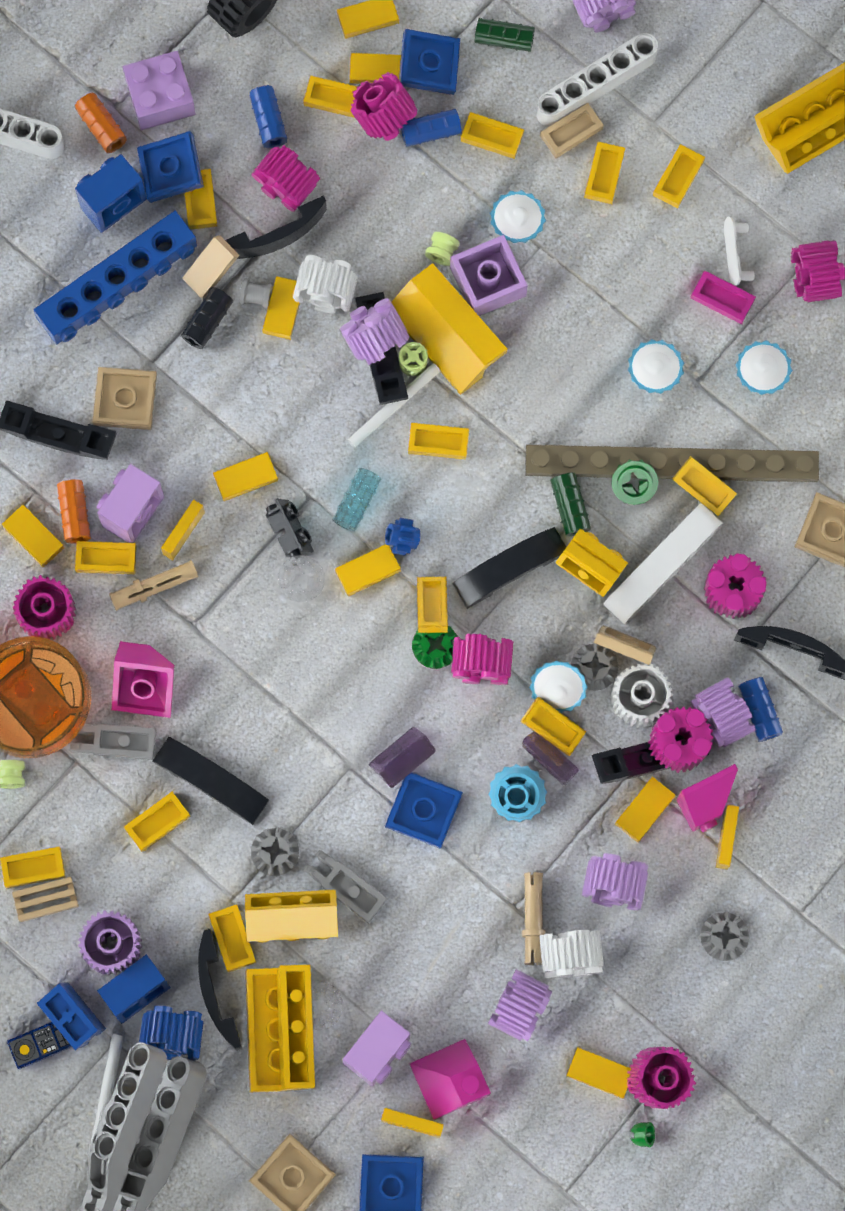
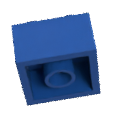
(110, 192)

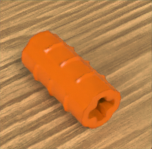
(100, 122)
(73, 511)

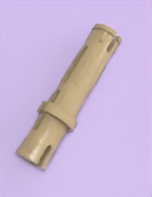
(142, 589)
(533, 918)

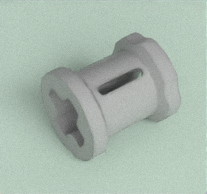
(255, 293)

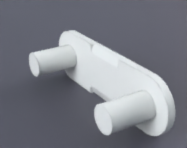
(730, 233)

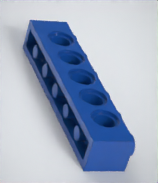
(169, 229)

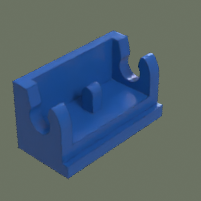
(133, 989)
(71, 1015)

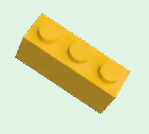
(291, 915)

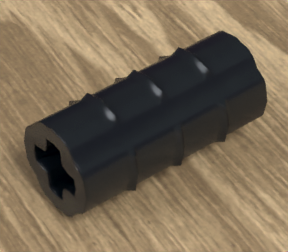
(207, 318)

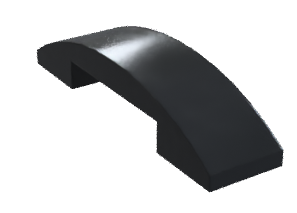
(308, 215)
(385, 373)
(55, 432)
(509, 566)
(757, 636)
(628, 762)
(211, 780)
(209, 955)

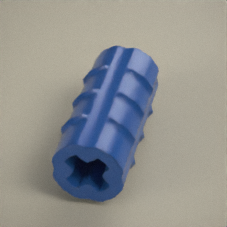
(268, 116)
(431, 127)
(762, 709)

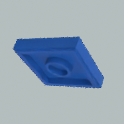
(429, 61)
(170, 167)
(423, 810)
(391, 1183)

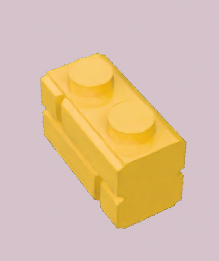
(592, 562)

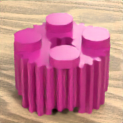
(383, 107)
(285, 177)
(817, 271)
(735, 570)
(57, 618)
(482, 659)
(690, 725)
(644, 1077)

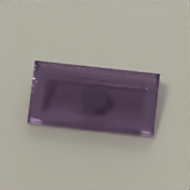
(402, 757)
(550, 758)

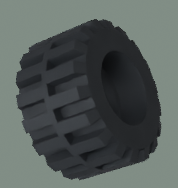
(239, 16)

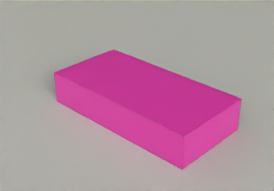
(723, 297)

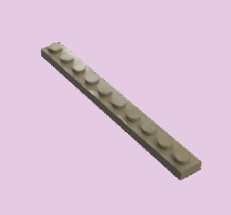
(723, 463)

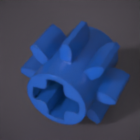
(402, 536)

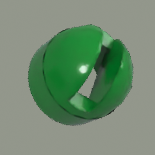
(643, 1134)

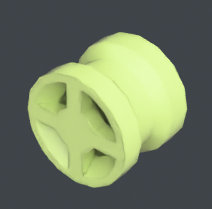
(442, 248)
(413, 353)
(11, 774)

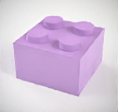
(159, 90)
(488, 275)
(130, 503)
(377, 1049)

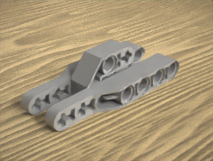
(123, 1122)

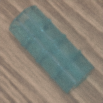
(356, 499)

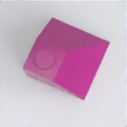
(142, 681)
(706, 800)
(450, 1079)

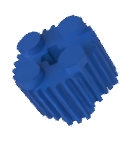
(173, 1032)

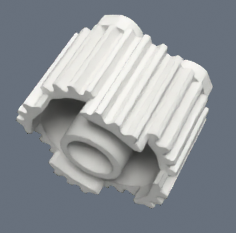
(325, 284)
(633, 710)
(571, 954)

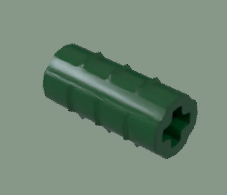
(504, 34)
(570, 503)

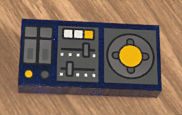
(37, 1045)

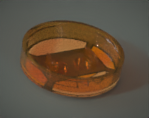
(41, 697)

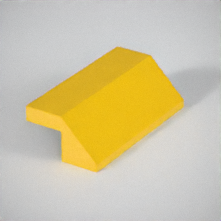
(806, 121)
(447, 328)
(280, 1028)

